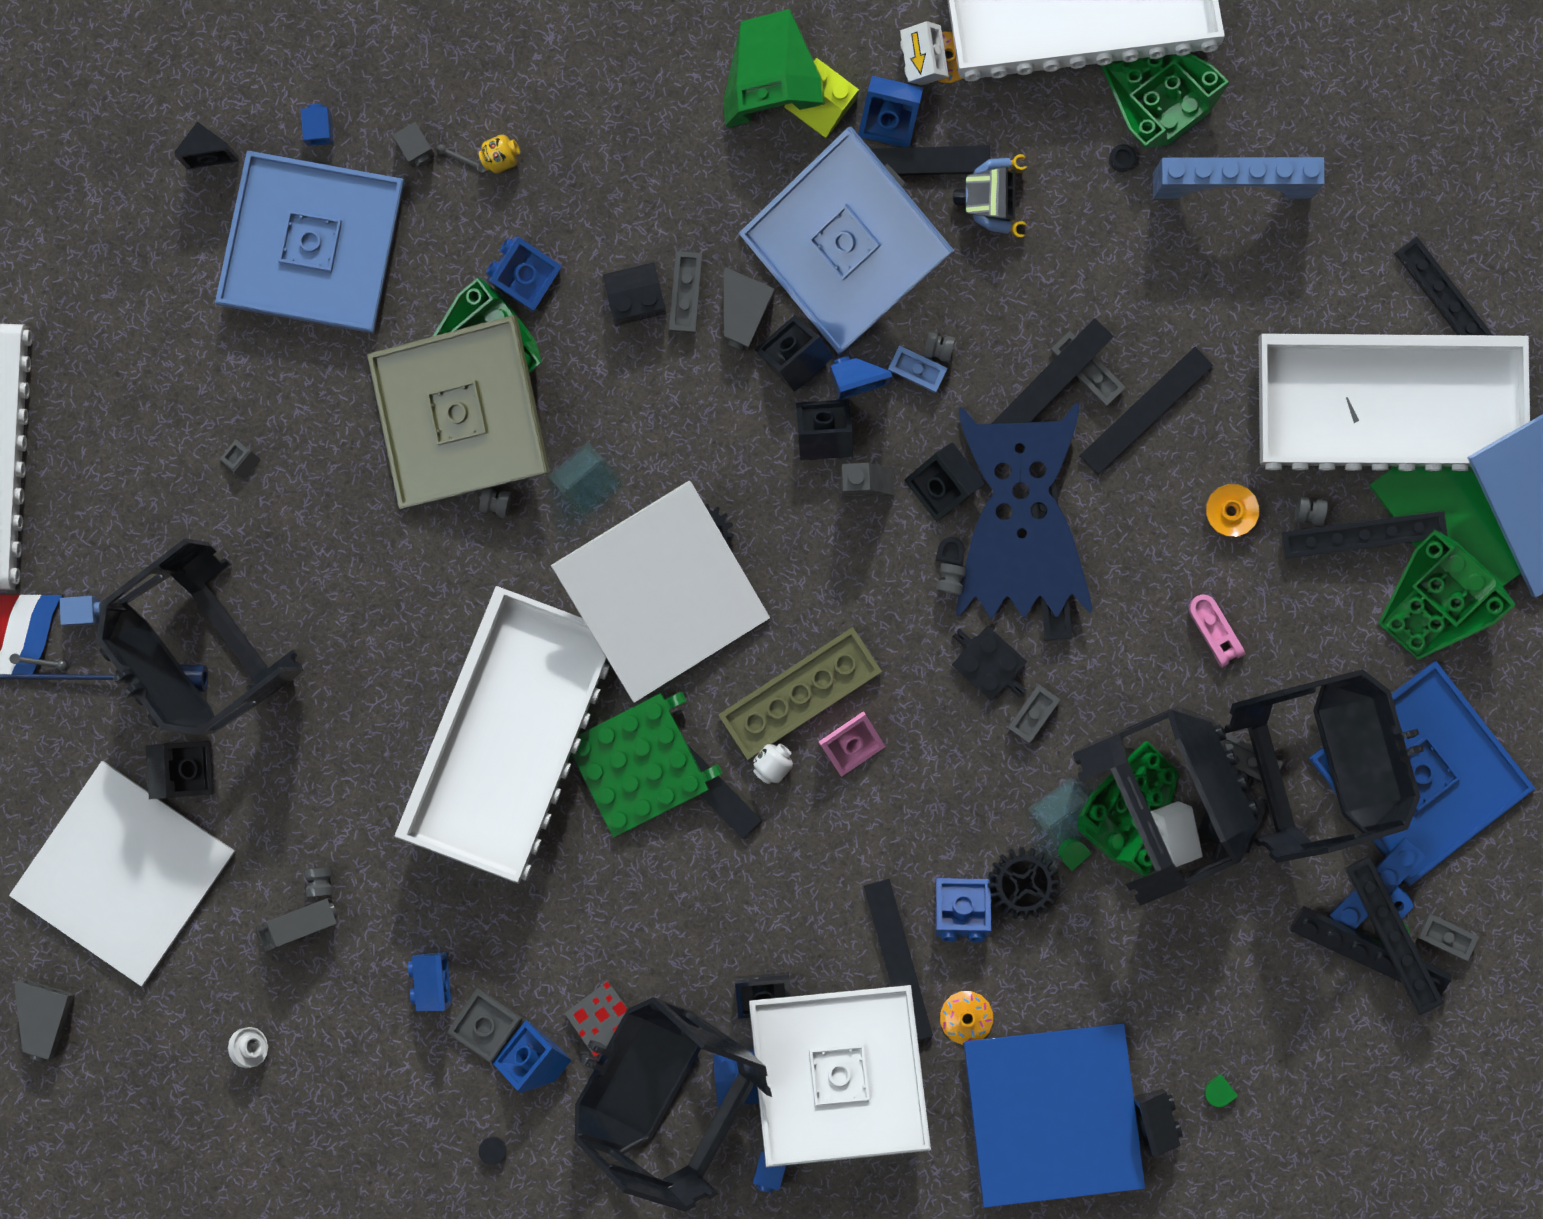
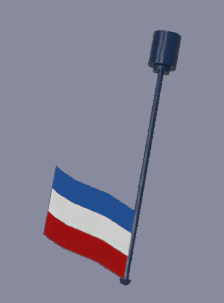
(25, 631)

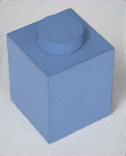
(80, 610)

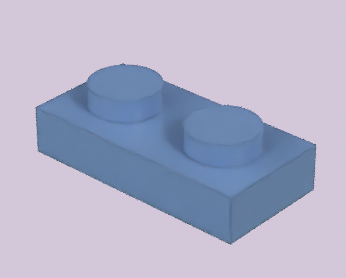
(917, 369)

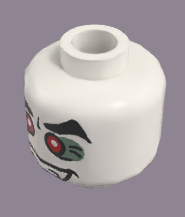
(772, 763)

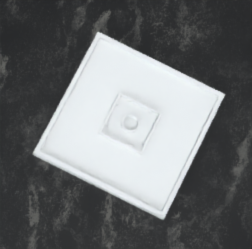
(660, 591)
(122, 873)
(840, 1076)

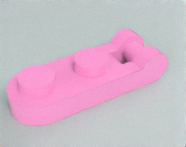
(1215, 629)

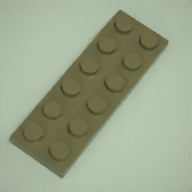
(800, 693)

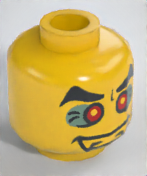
(499, 154)

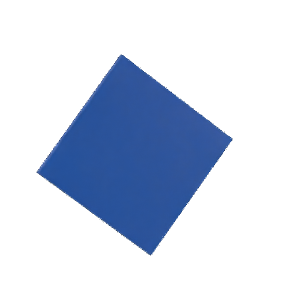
(1460, 775)
(1053, 1115)

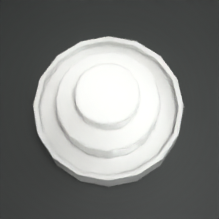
(248, 1047)

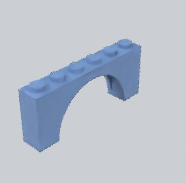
(1290, 175)

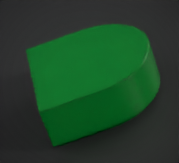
(1073, 853)
(1219, 1092)

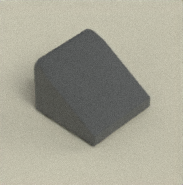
(240, 459)

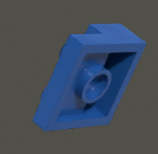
(522, 272)
(962, 909)

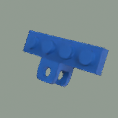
(1393, 871)

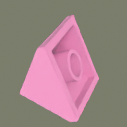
(852, 744)

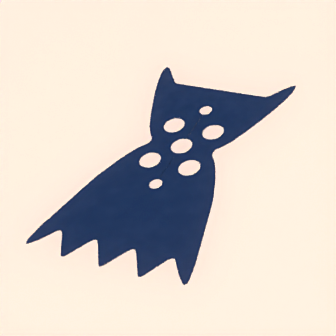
(1047, 558)

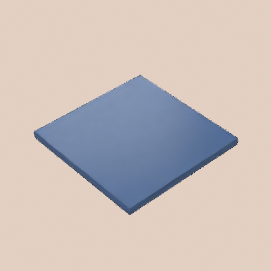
(846, 241)
(310, 242)
(1513, 485)

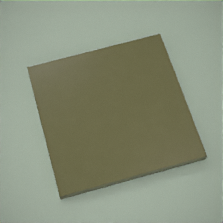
(458, 412)

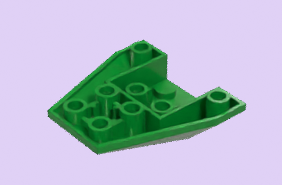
(770, 69)
(1164, 95)
(482, 304)
(1442, 598)
(1107, 818)

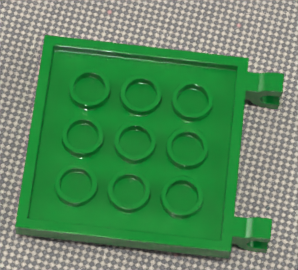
(640, 764)

